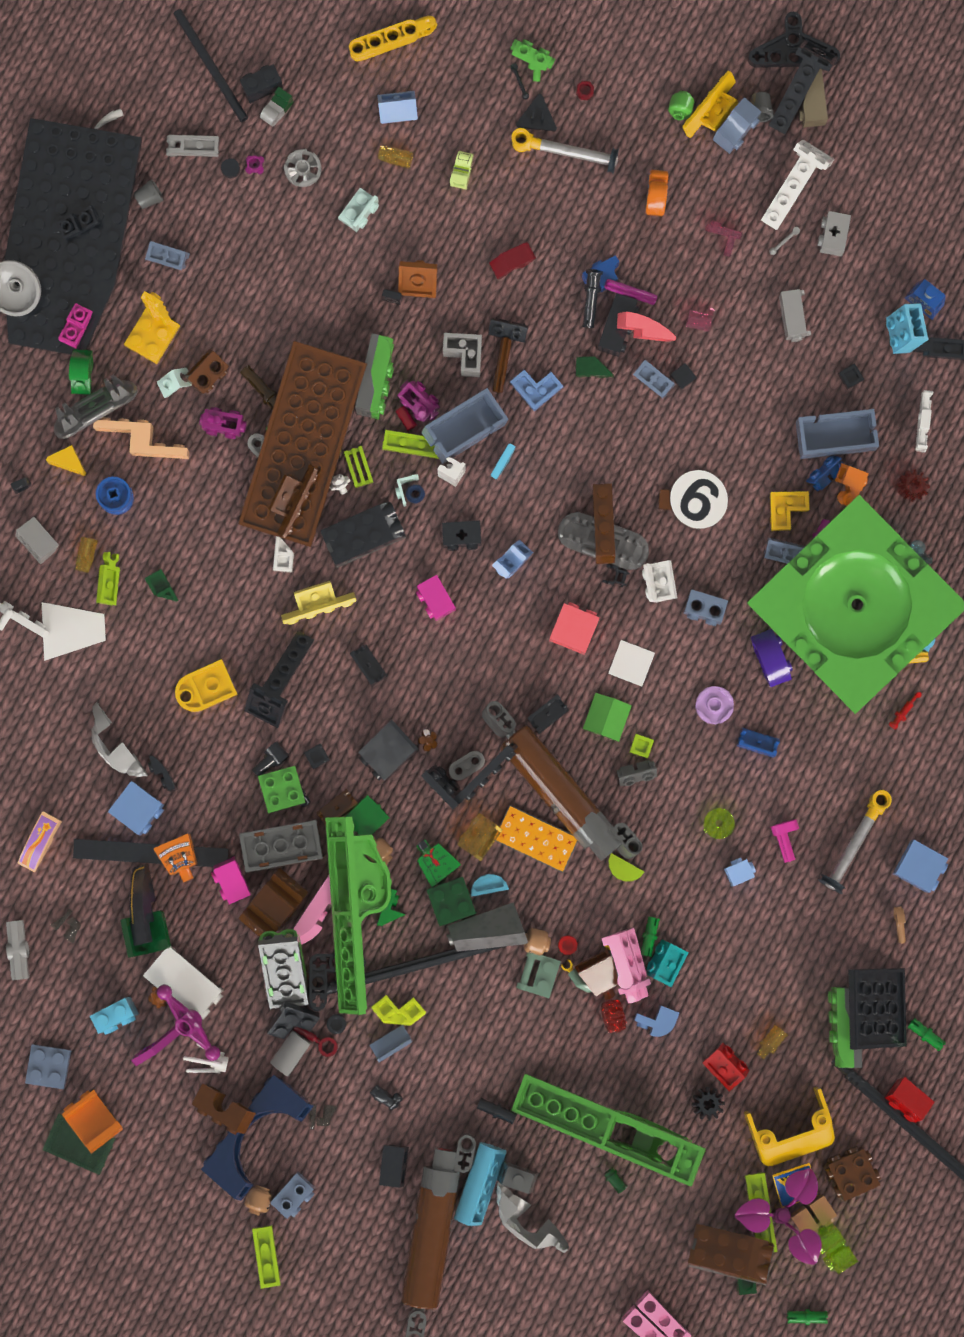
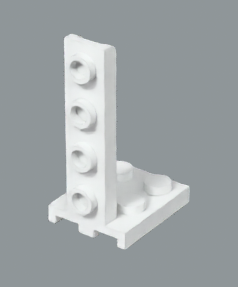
(809, 159)

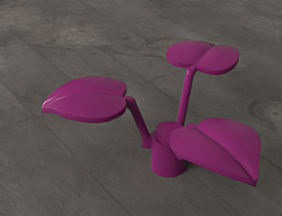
(755, 1216)

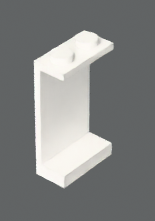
(187, 983)

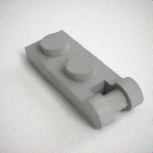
(192, 145)

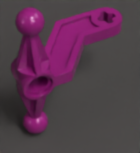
(187, 1024)

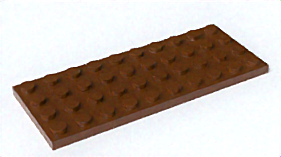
(304, 430)

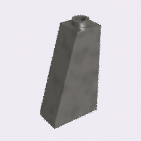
(488, 930)

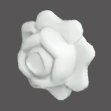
(339, 483)

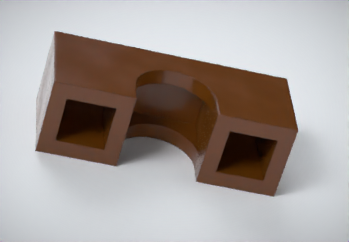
(210, 1101)

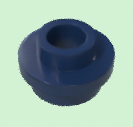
(411, 489)

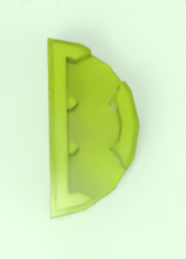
(623, 870)

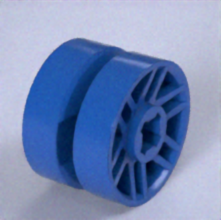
(114, 505)

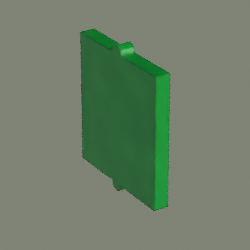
(367, 817)

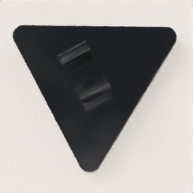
(537, 116)

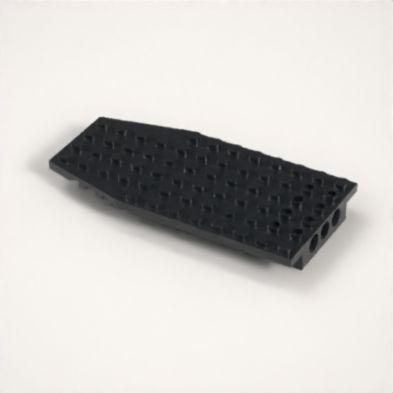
(59, 176)

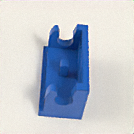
(758, 742)

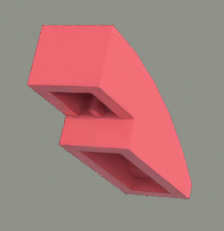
(644, 327)

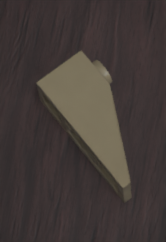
(814, 106)

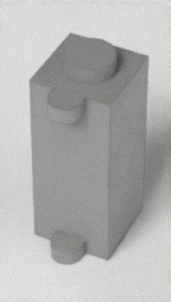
(793, 315)

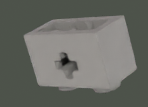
(834, 244)

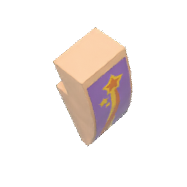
(39, 841)

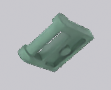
(544, 977)

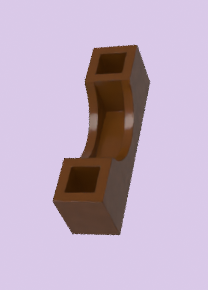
(603, 523)

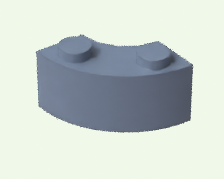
(737, 125)

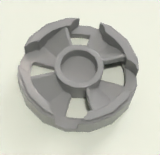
(302, 168)

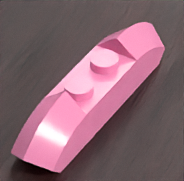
(307, 925)

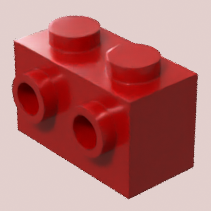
(909, 1100)

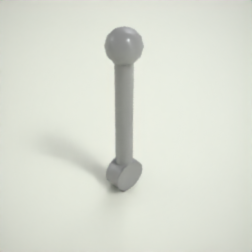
(795, 231)

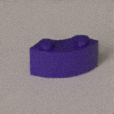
(771, 657)

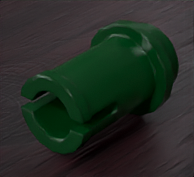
(615, 1180)

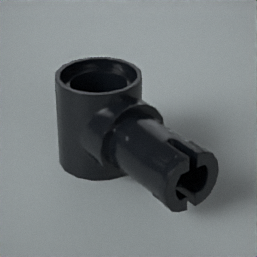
(274, 756)

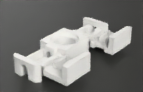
(923, 421)

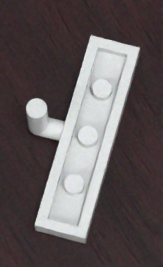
(21, 618)

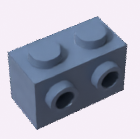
(292, 1195)

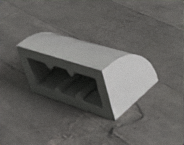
(36, 540)
(290, 1053)

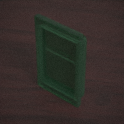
(67, 1145)

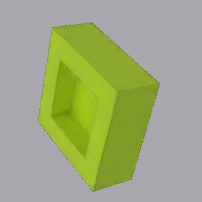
(641, 746)

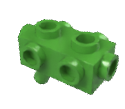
(537, 59)

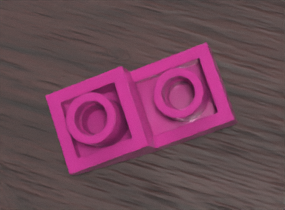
(75, 326)

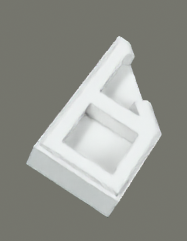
(283, 557)

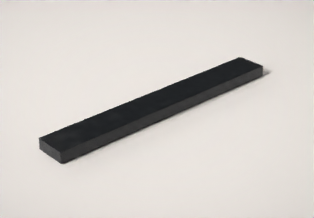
(139, 852)

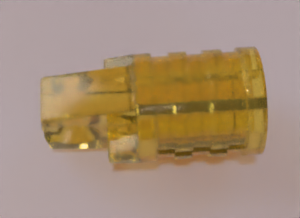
(396, 156)
(86, 554)
(772, 1041)

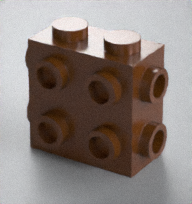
(852, 1173)

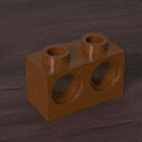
(202, 367)

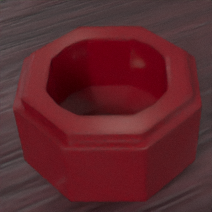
(585, 90)

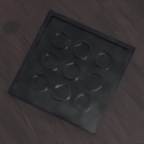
(877, 1008)

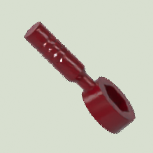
(313, 1038)

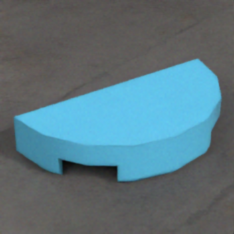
(503, 461)
(488, 884)

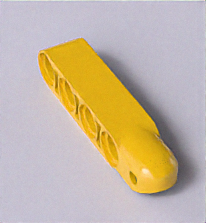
(403, 38)

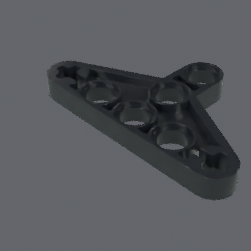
(784, 47)

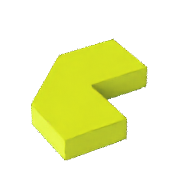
(390, 1014)

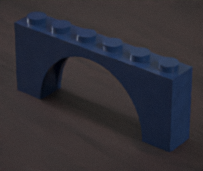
(225, 1164)

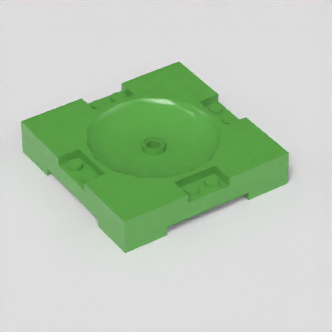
(900, 596)

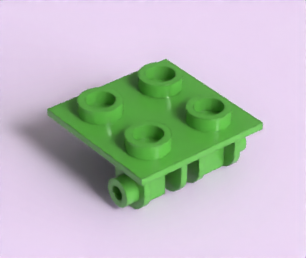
(281, 789)

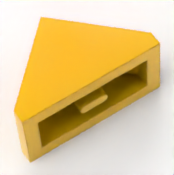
(67, 460)

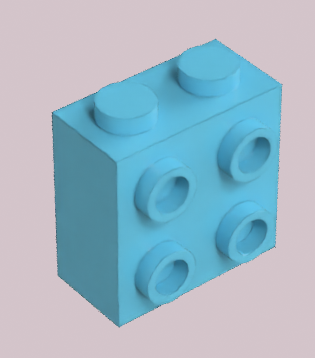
(906, 328)
(121, 1012)

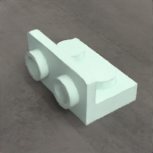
(359, 209)

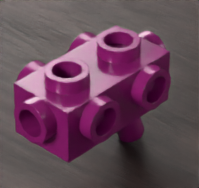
(423, 406)
(216, 421)

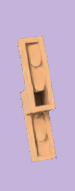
(141, 438)

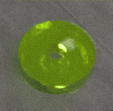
(727, 827)

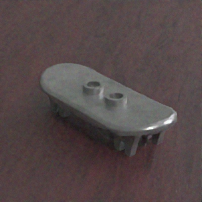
(93, 407)
(578, 533)

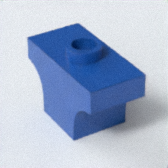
(608, 268)

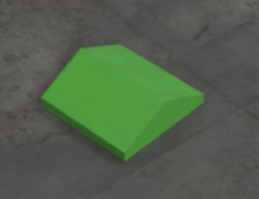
(607, 717)

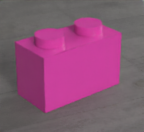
(435, 597)
(231, 880)

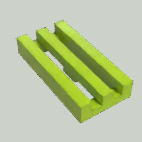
(353, 451)

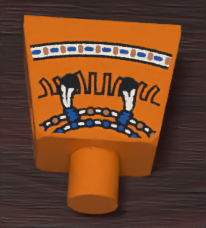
(178, 856)

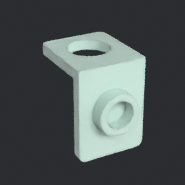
(172, 382)
(399, 491)

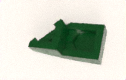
(591, 367)
(160, 585)

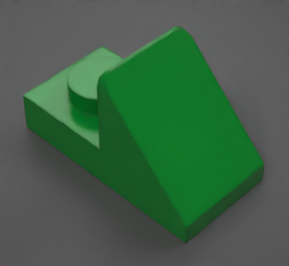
(389, 915)

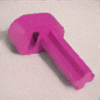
(781, 832)

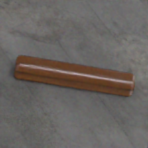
(502, 365)

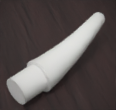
(113, 115)

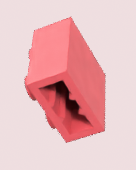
(574, 628)

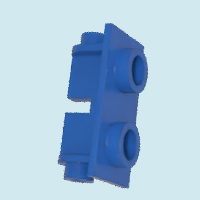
(819, 476)

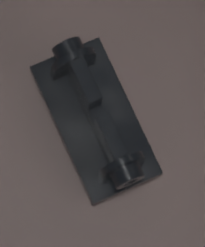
(504, 329)

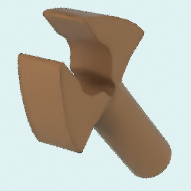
(899, 917)

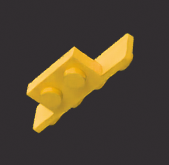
(714, 108)

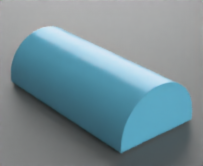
(480, 1184)

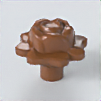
(155, 1000)

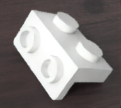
(659, 581)

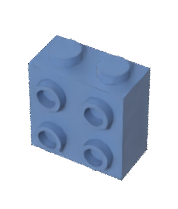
(136, 808)
(921, 866)

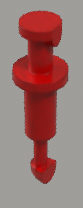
(900, 716)

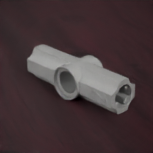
(17, 950)

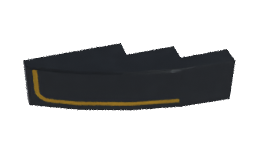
(141, 897)

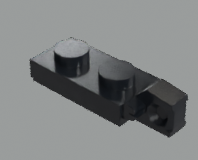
(942, 348)

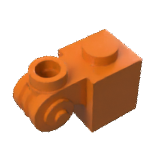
(853, 480)

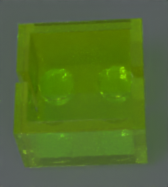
(837, 1255)

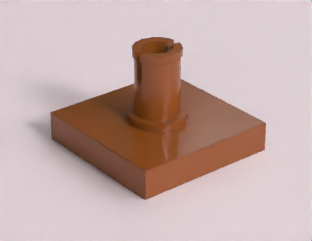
(417, 279)

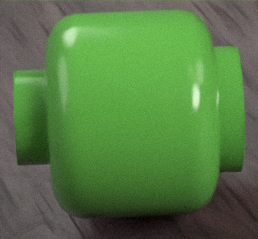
(681, 105)

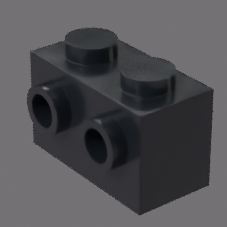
(261, 83)

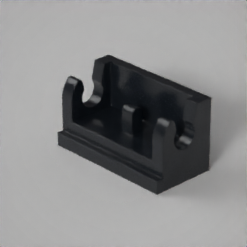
(368, 665)
(547, 714)
(393, 1166)

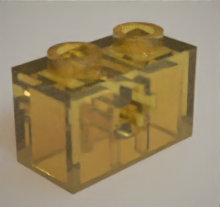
(488, 834)

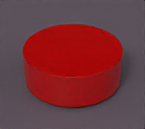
(567, 945)

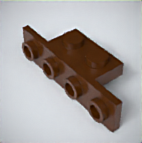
(290, 498)

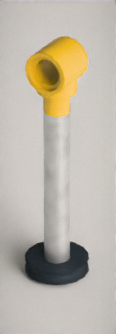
(563, 149)
(856, 841)

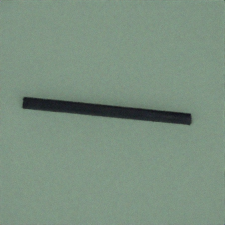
(210, 65)

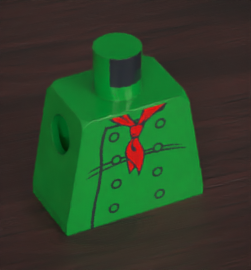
(436, 862)

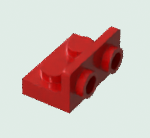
(726, 1066)

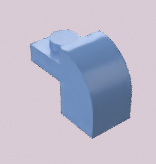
(512, 559)
(661, 1025)

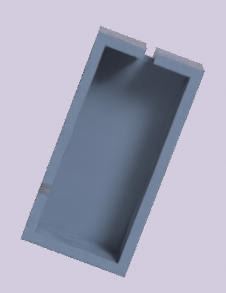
(465, 425)
(837, 434)

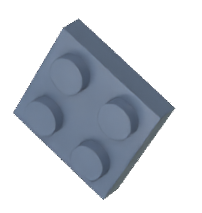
(48, 1066)

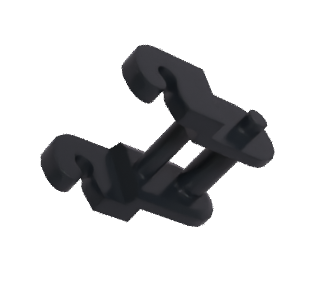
(622, 583)

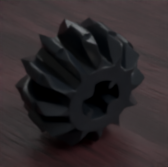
(710, 1110)

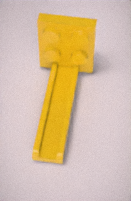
(153, 330)

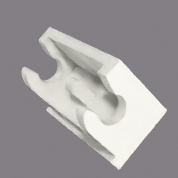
(452, 473)

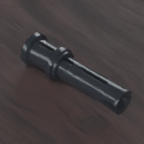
(592, 289)

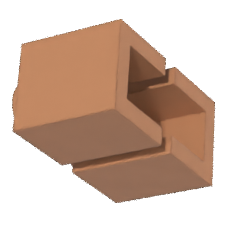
(821, 1210)

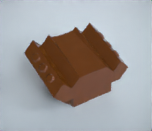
(273, 904)

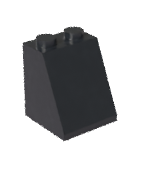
(387, 751)

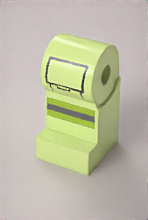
(461, 170)

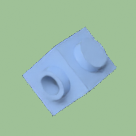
(740, 871)

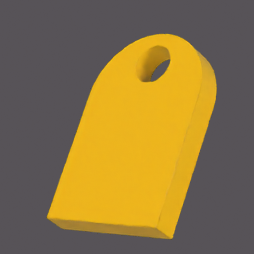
(207, 687)

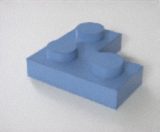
(533, 393)

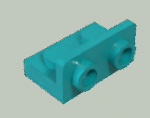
(666, 962)

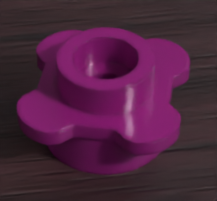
(254, 160)

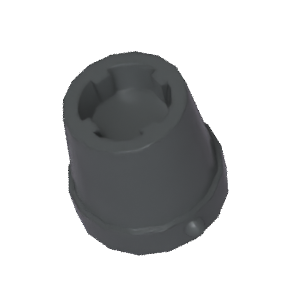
(763, 103)
(148, 194)

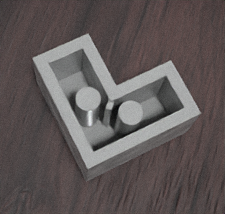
(465, 347)

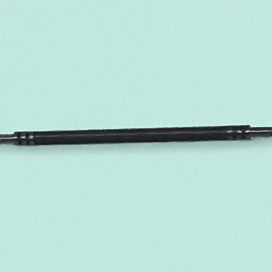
(411, 966)
(916, 1132)

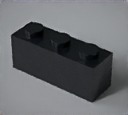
(612, 338)

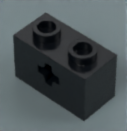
(470, 529)

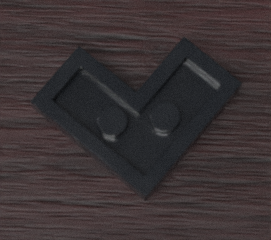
(290, 1016)

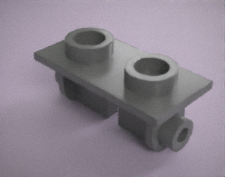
(629, 776)

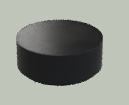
(230, 168)
(336, 1024)

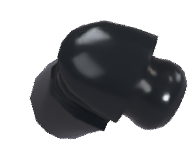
(386, 1098)

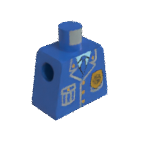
(928, 296)

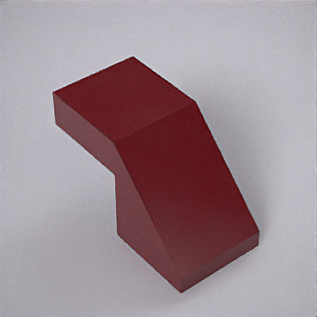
(512, 259)

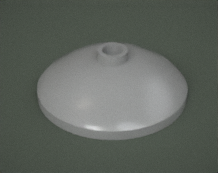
(15, 299)

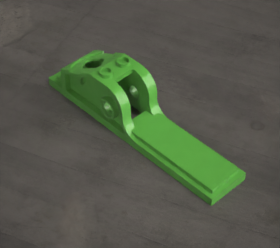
(368, 894)
(595, 1125)

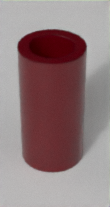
(406, 418)

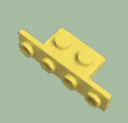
(316, 600)

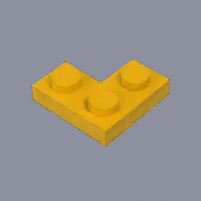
(782, 504)

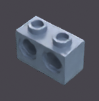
(706, 602)

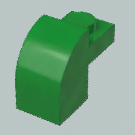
(80, 371)

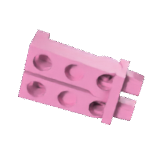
(629, 964)
(658, 1314)

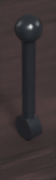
(514, 67)

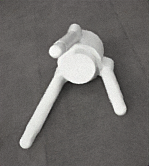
(216, 1066)

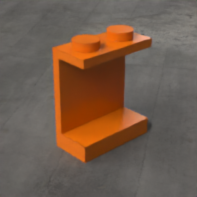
(91, 1121)

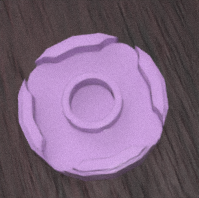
(714, 705)

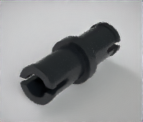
(497, 1111)

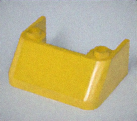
(774, 1152)

